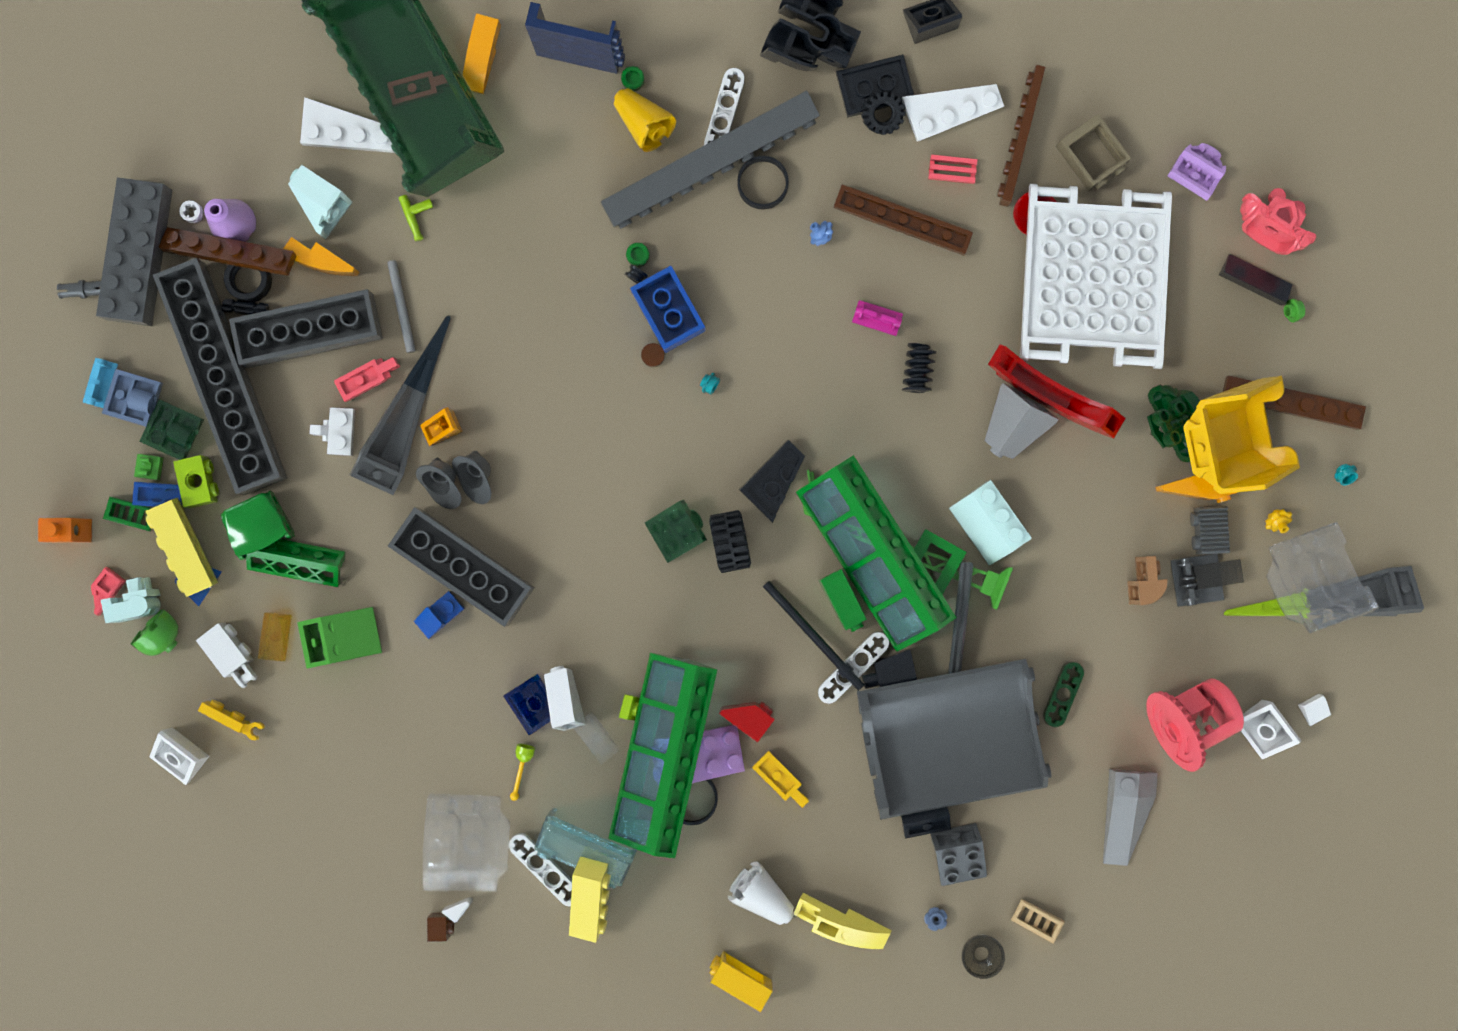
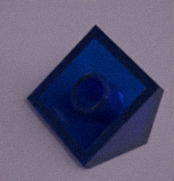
(530, 704)

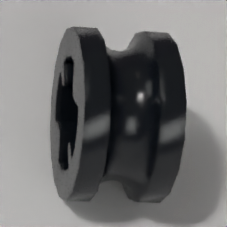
(635, 274)

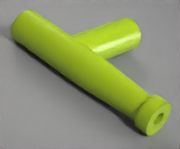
(411, 210)

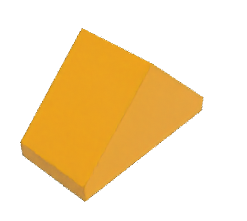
(441, 426)

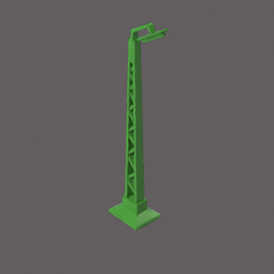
(992, 585)

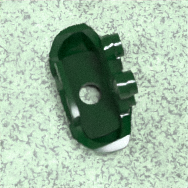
(1171, 412)

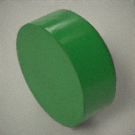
(632, 78)
(637, 254)

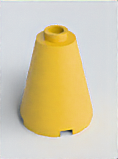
(644, 119)

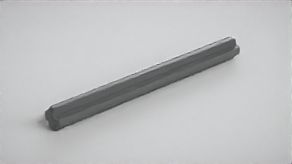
(961, 613)

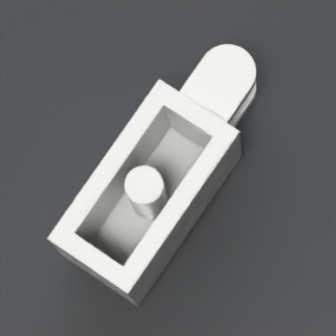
(228, 653)

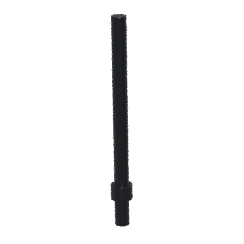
(844, 669)

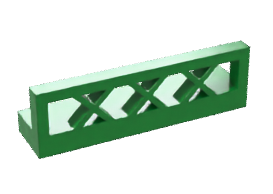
(296, 555)

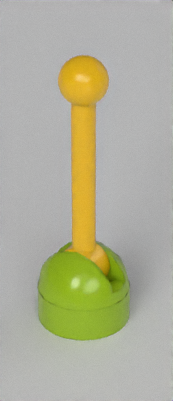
(524, 754)

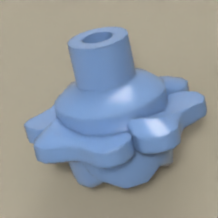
(821, 233)

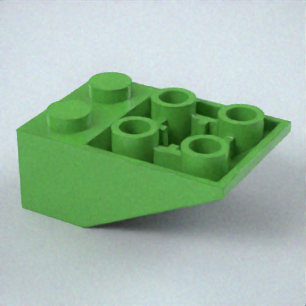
(339, 637)

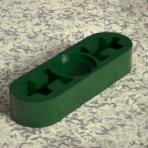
(1063, 675)

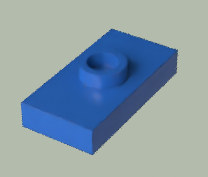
(154, 493)

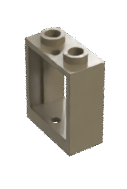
(1109, 140)

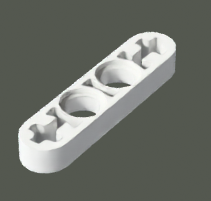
(721, 111)
(858, 670)
(542, 872)

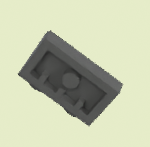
(959, 854)

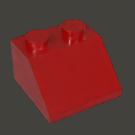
(749, 718)

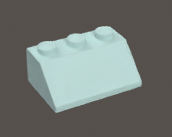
(990, 523)

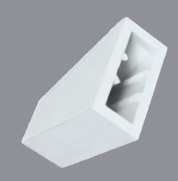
(563, 699)

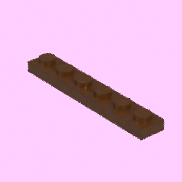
(1022, 125)
(903, 220)
(227, 251)
(1310, 406)

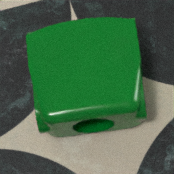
(256, 524)

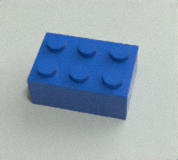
(668, 309)

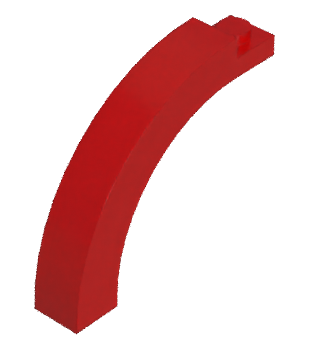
(1055, 396)

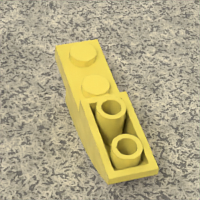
(843, 928)

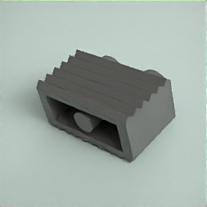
(1210, 530)

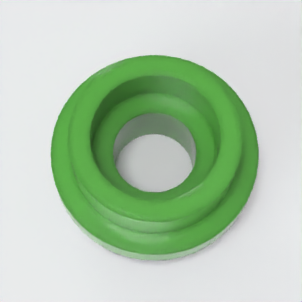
(1294, 310)

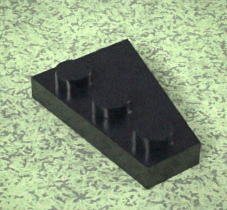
(772, 480)

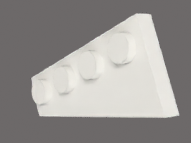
(946, 109)
(340, 129)

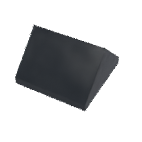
(932, 19)

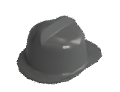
(473, 476)
(439, 482)

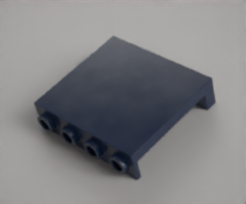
(574, 44)

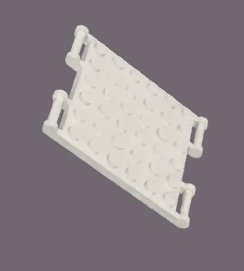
(1096, 275)

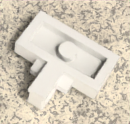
(337, 431)

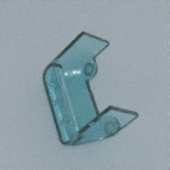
(568, 842)

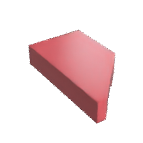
(105, 586)

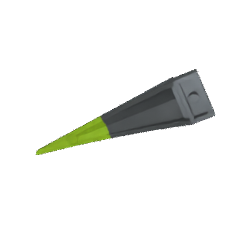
(1392, 588)

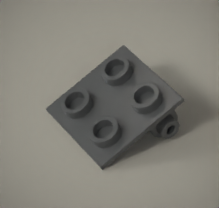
(1185, 585)

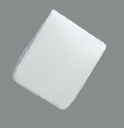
(1315, 709)
(457, 909)

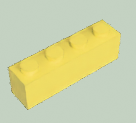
(181, 547)
(589, 899)

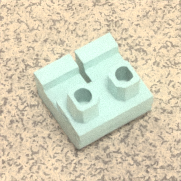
(137, 603)

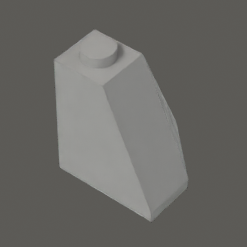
(1016, 422)

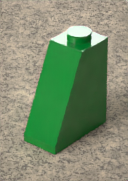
(843, 600)

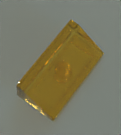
(274, 636)

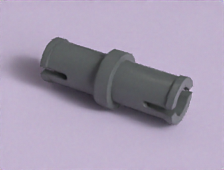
(81, 289)

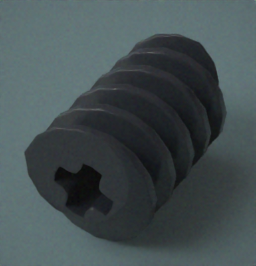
(919, 368)

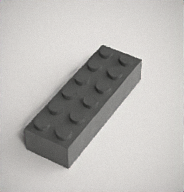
(133, 251)
(306, 329)
(461, 566)

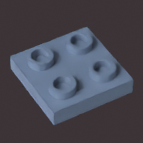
(132, 397)

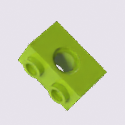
(186, 472)

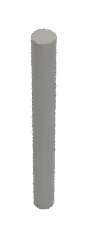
(401, 306)

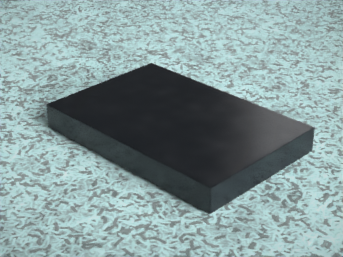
(881, 75)

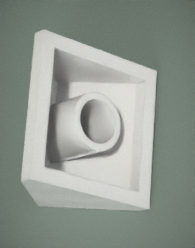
(1268, 729)
(177, 755)

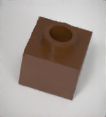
(439, 927)

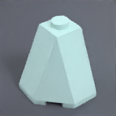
(319, 199)

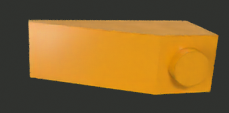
(1194, 488)

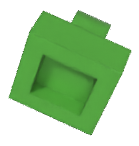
(148, 467)

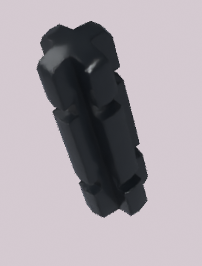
(243, 307)

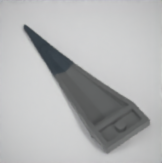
(388, 446)

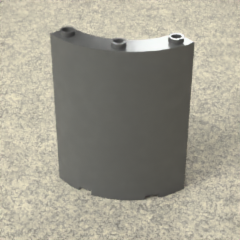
(953, 739)

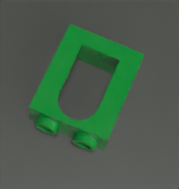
(953, 563)

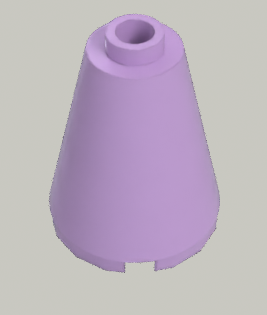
(230, 219)

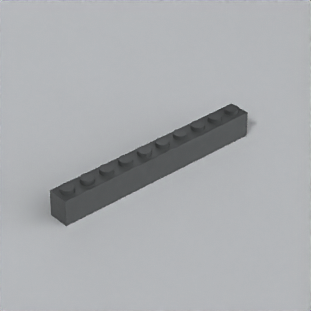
(709, 159)

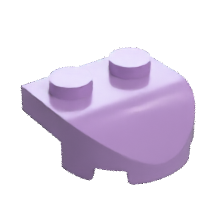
(1198, 169)

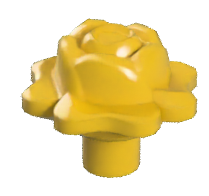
(1278, 520)

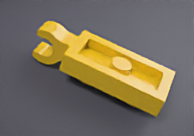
(233, 720)
(779, 778)

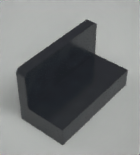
(926, 822)

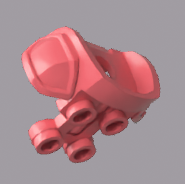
(1277, 224)

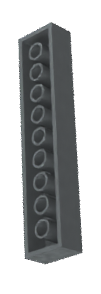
(218, 378)

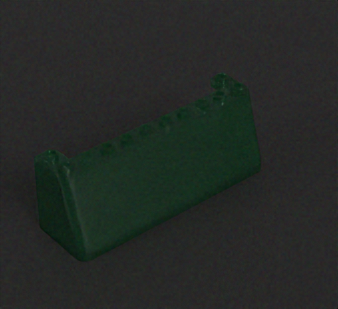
(411, 89)

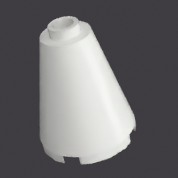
(761, 895)

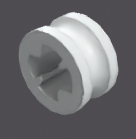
(184, 210)

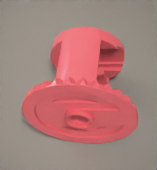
(1175, 720)

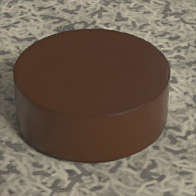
(653, 355)

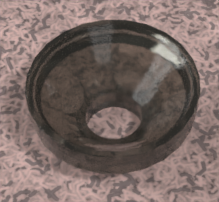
(983, 968)

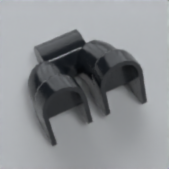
(798, 48)

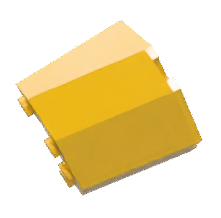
(1233, 442)

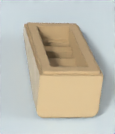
(1041, 913)

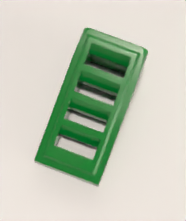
(110, 508)

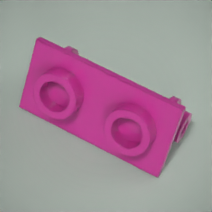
(877, 318)

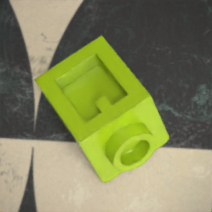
(629, 707)

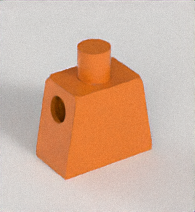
(62, 530)

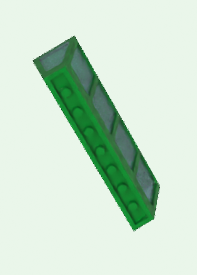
(875, 554)
(662, 755)

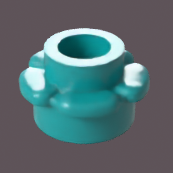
(709, 383)
(1346, 474)

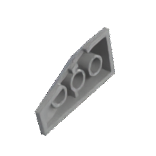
(1128, 807)

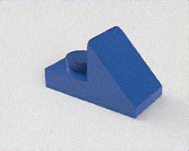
(439, 614)

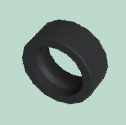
(257, 295)

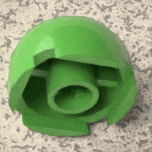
(157, 635)

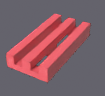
(952, 160)

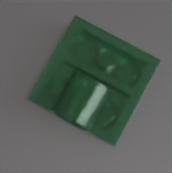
(171, 430)
(676, 530)

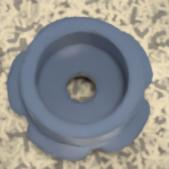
(931, 914)

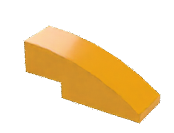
(481, 52)
(320, 259)

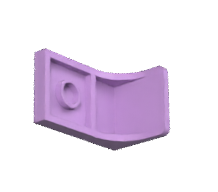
(719, 754)

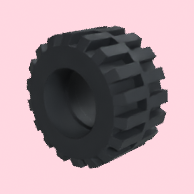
(730, 541)

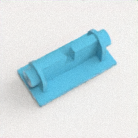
(99, 382)

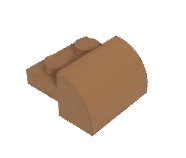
(1148, 586)

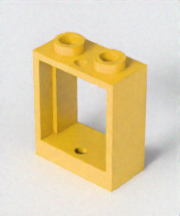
(740, 980)

